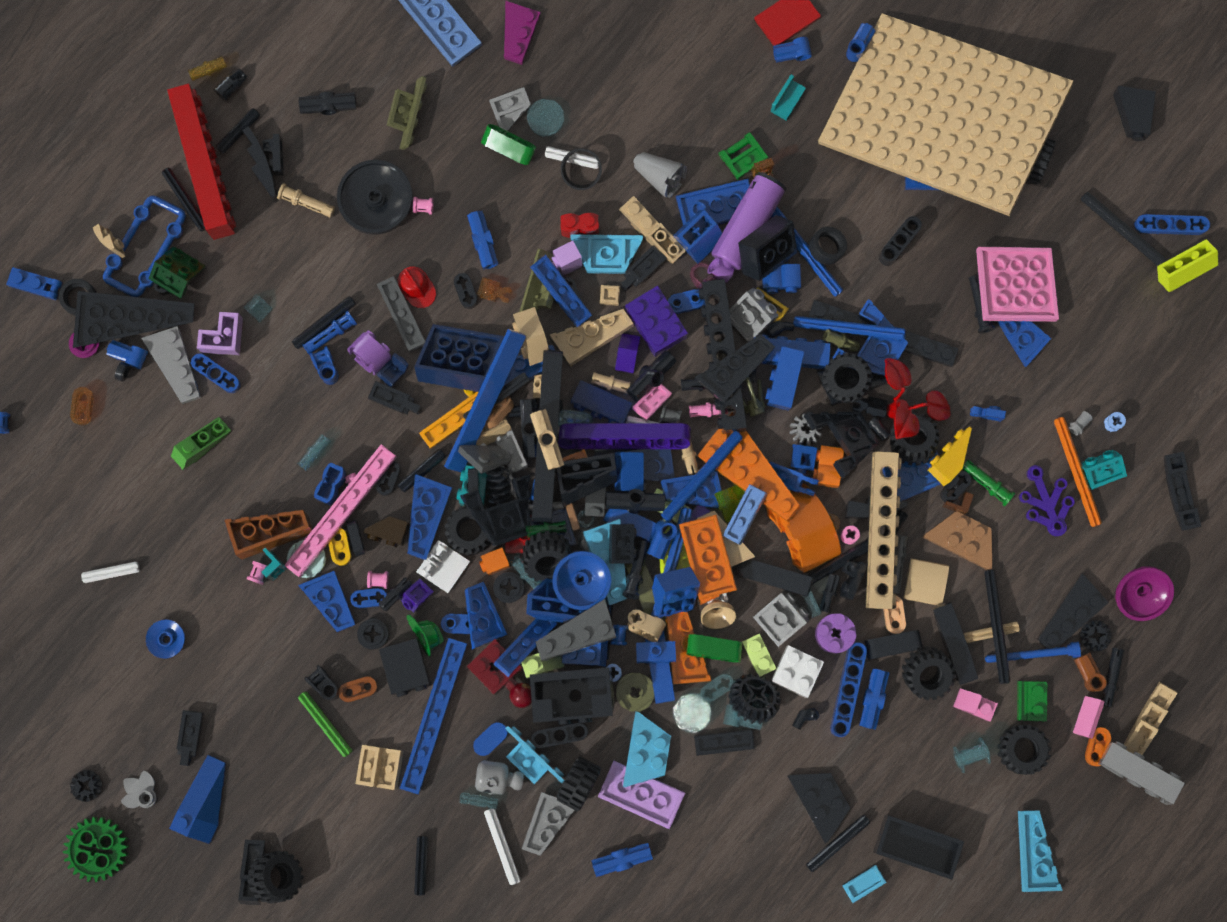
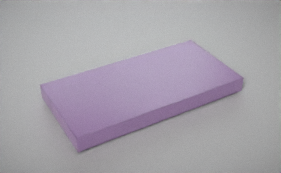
(647, 799)

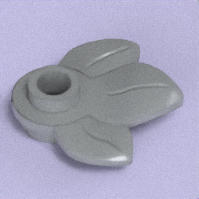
(138, 789)

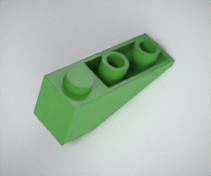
(199, 443)

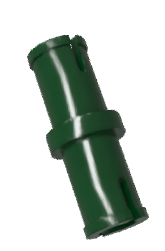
(558, 527)

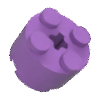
(369, 352)
(846, 634)

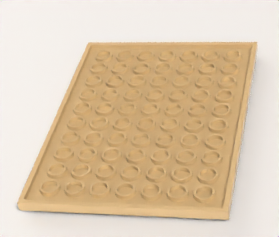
(946, 113)

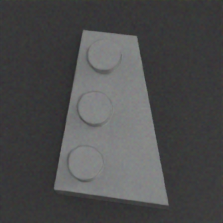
(545, 823)

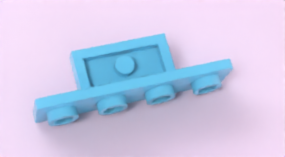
(528, 760)

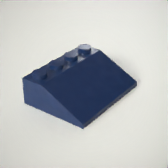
(456, 357)

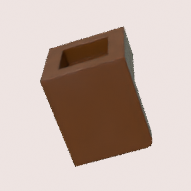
(961, 504)

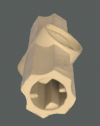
(543, 427)

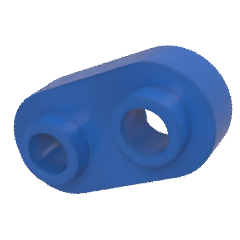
(686, 301)
(459, 626)

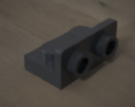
(622, 543)

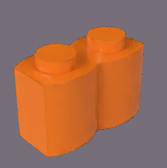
(825, 469)

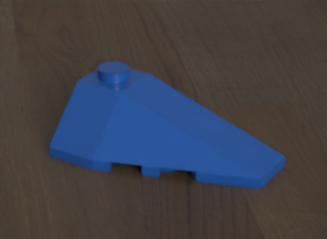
(201, 806)

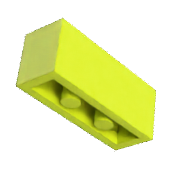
(1187, 265)

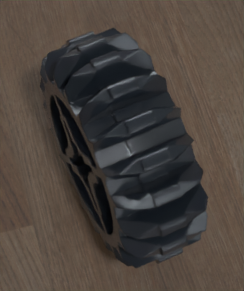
(749, 688)

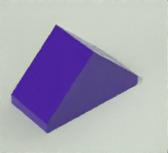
(627, 353)

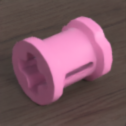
(423, 205)
(850, 529)
(256, 575)
(377, 579)

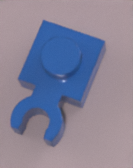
(991, 413)

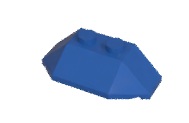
(546, 606)

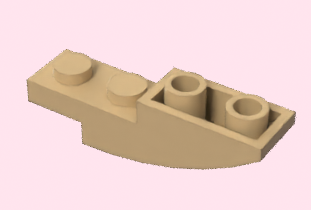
(651, 230)

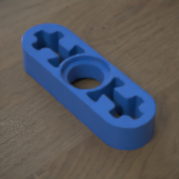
(223, 385)

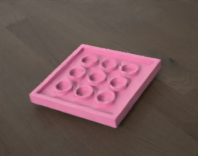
(1017, 284)

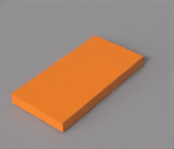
(708, 556)

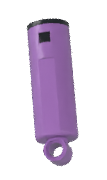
(750, 214)

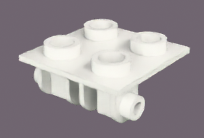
(443, 566)

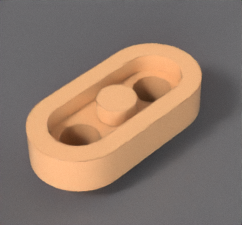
(895, 615)

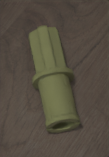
(841, 341)

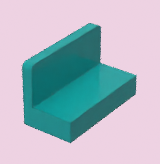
(787, 98)
(275, 568)

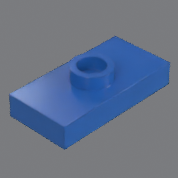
(656, 652)

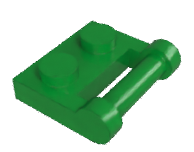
(744, 162)

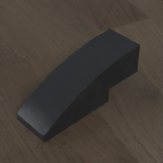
(859, 510)
(251, 851)

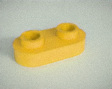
(340, 546)

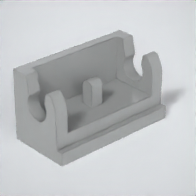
(509, 444)

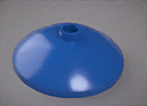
(591, 589)

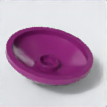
(1150, 600)

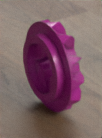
(80, 352)

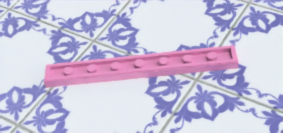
(340, 511)

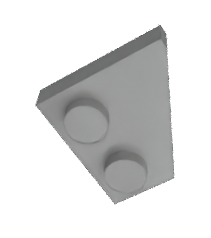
(510, 107)

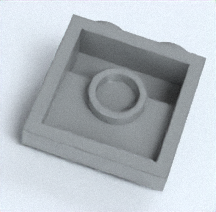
(752, 314)
(782, 617)

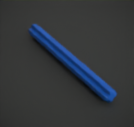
(818, 267)
(849, 327)
(701, 476)
(676, 546)

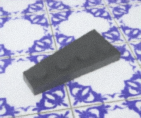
(581, 632)

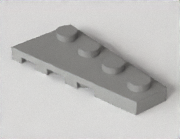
(172, 358)

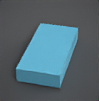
(864, 883)

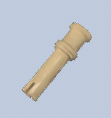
(297, 198)

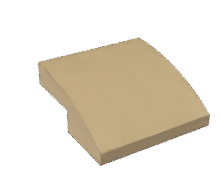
(926, 582)
(379, 767)

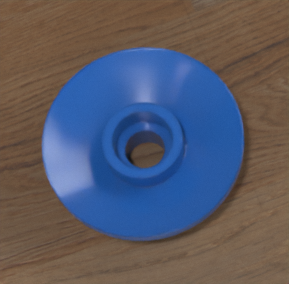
(156, 635)

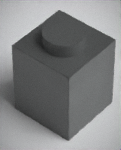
(595, 503)

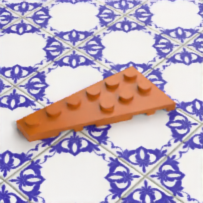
(749, 466)

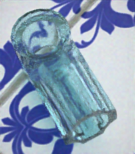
(731, 719)

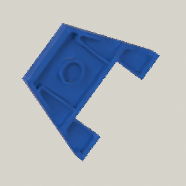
(877, 348)

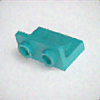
(1104, 468)

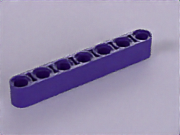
(624, 436)

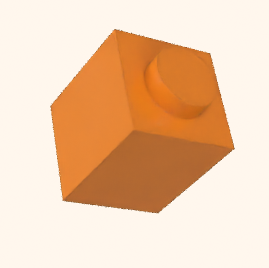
(494, 561)

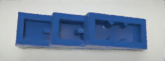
(661, 679)

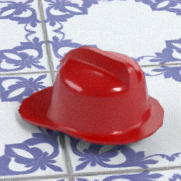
(416, 287)

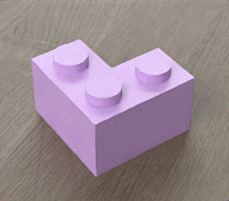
(226, 339)

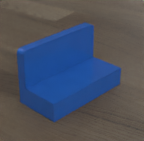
(629, 471)

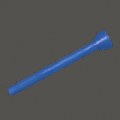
(1072, 649)

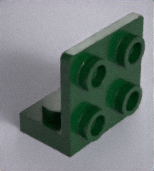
(175, 271)

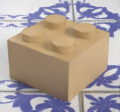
(535, 341)

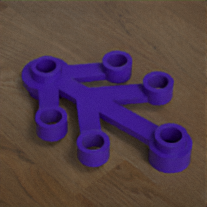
(1047, 503)

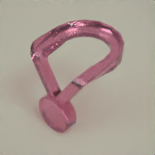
(710, 277)

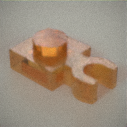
(491, 290)

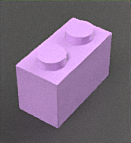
(567, 258)

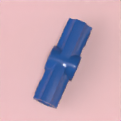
(482, 239)
(874, 699)
(621, 859)

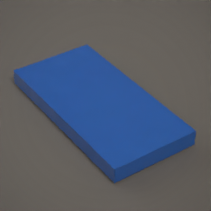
(717, 201)

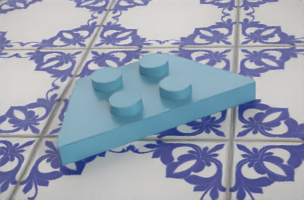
(607, 252)
(646, 752)

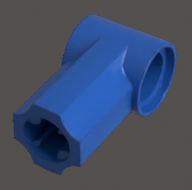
(860, 42)
(797, 49)
(131, 355)
(662, 541)

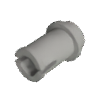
(1080, 423)

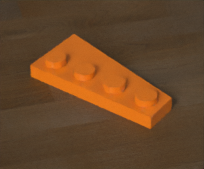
(686, 668)

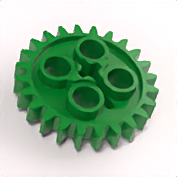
(99, 831)

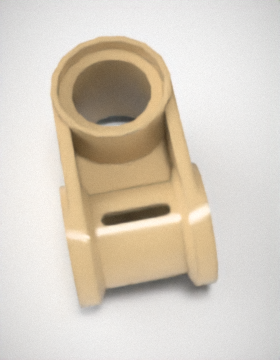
(646, 625)

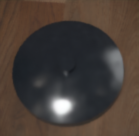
(374, 197)

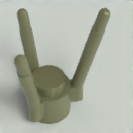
(755, 406)

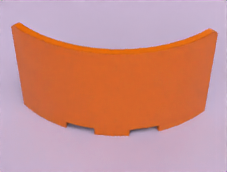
(809, 532)

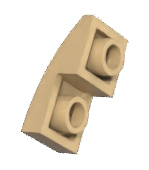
(106, 238)

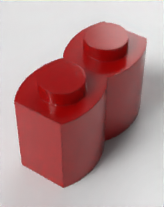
(582, 225)

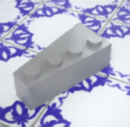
(1141, 773)

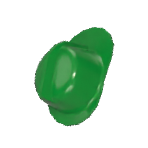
(427, 633)

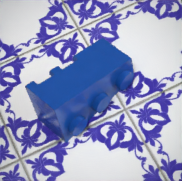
(784, 378)

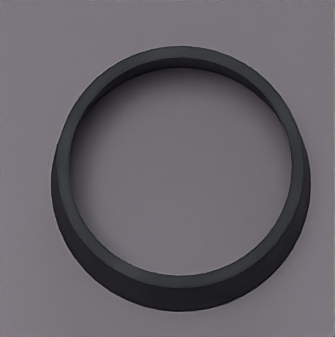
(568, 181)

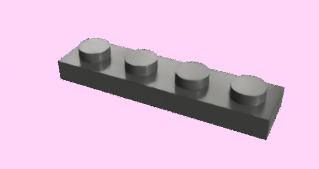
(401, 314)

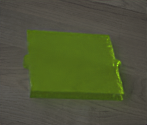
(729, 501)

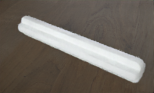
(502, 846)

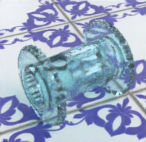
(971, 755)

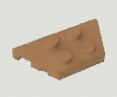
(964, 538)

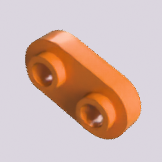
(1097, 746)

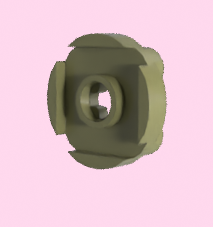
(624, 689)

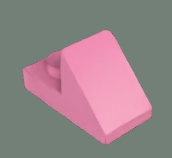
(975, 704)

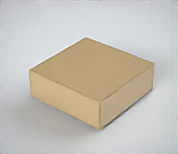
(609, 295)

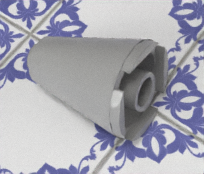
(660, 172)

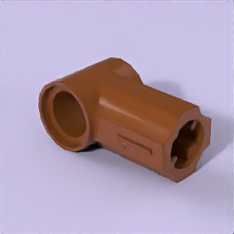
(1090, 670)

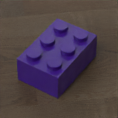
(656, 321)

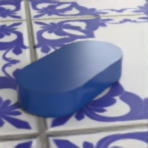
(490, 739)

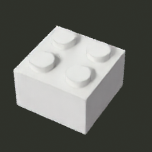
(797, 671)

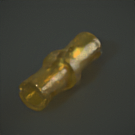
(207, 68)

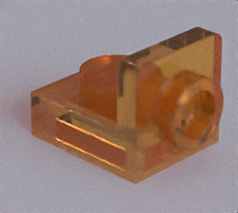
(763, 166)

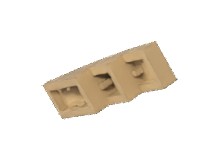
(1150, 719)

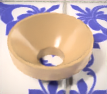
(718, 618)

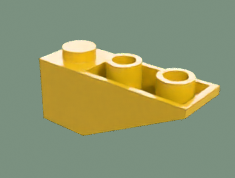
(952, 459)

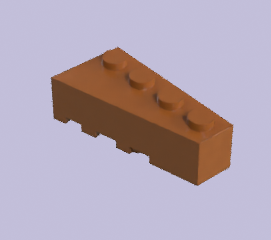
(253, 534)

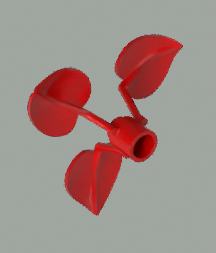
(904, 422)

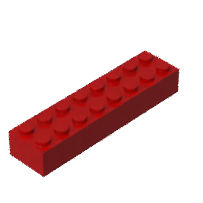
(201, 161)

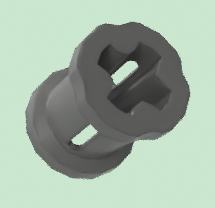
(670, 415)

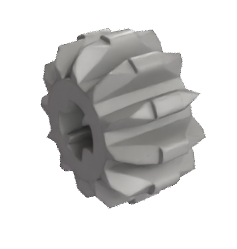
(798, 426)

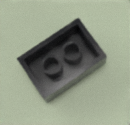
(767, 247)

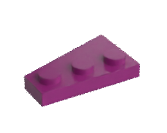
(519, 30)

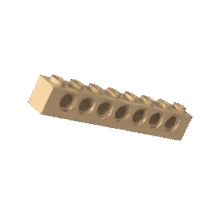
(876, 520)

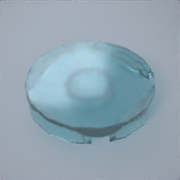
(545, 117)
(692, 712)

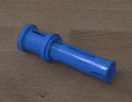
(336, 324)

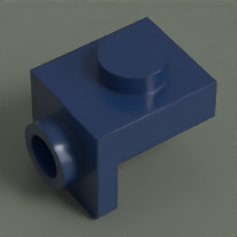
(393, 370)

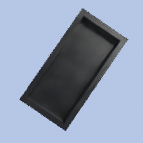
(918, 847)

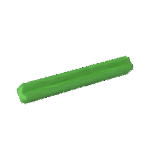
(325, 724)

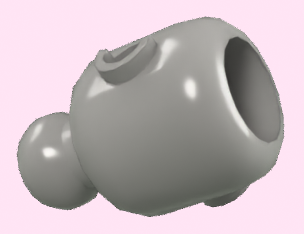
(495, 777)

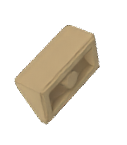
(489, 435)

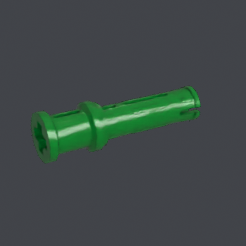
(994, 488)

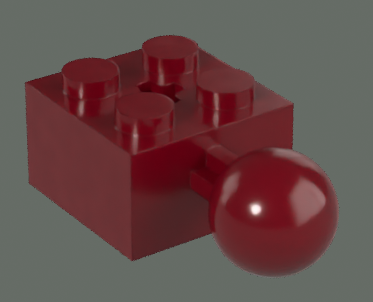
(519, 692)

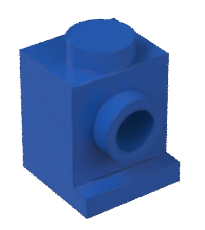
(809, 457)

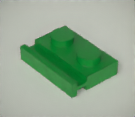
(1031, 701)

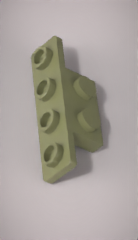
(405, 110)
(536, 293)

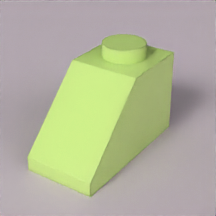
(534, 665)

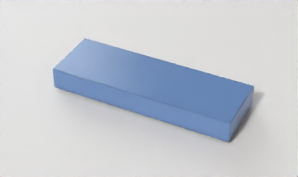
(745, 514)

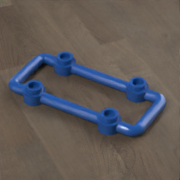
(142, 214)

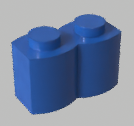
(785, 277)
(327, 489)

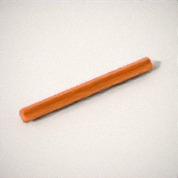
(1077, 471)

